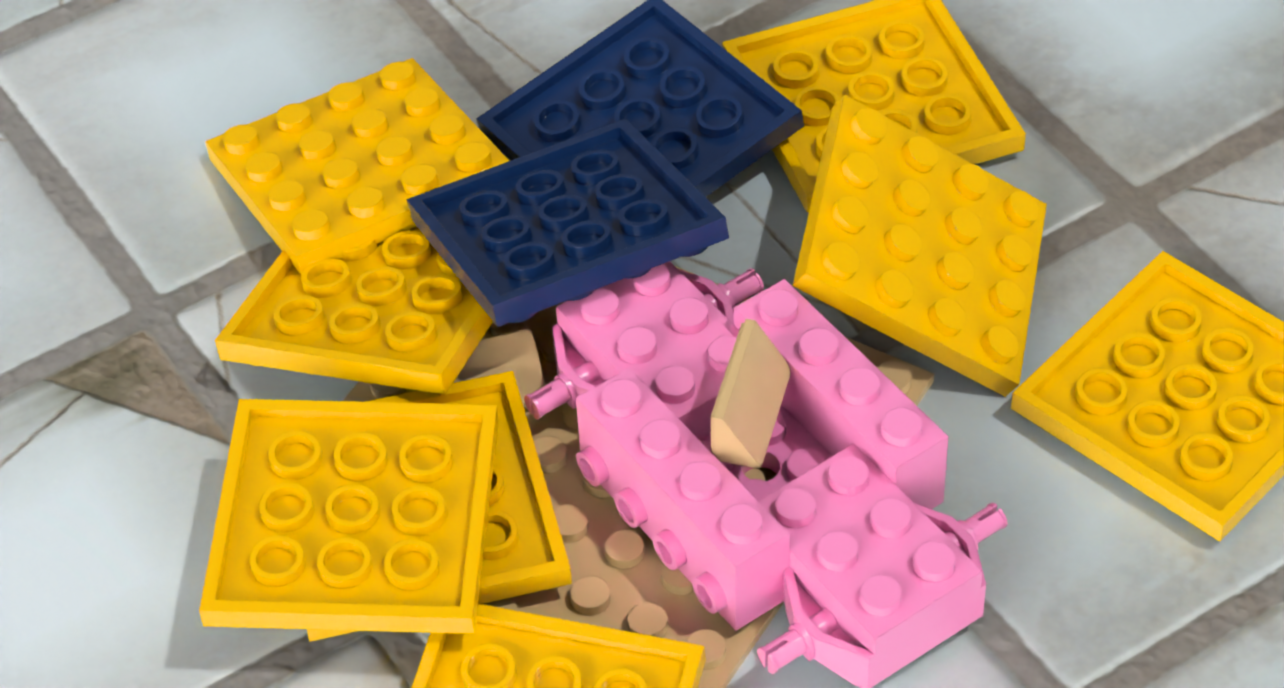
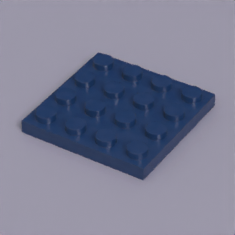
(668, 82)
(566, 221)

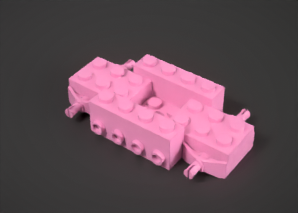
(856, 464)

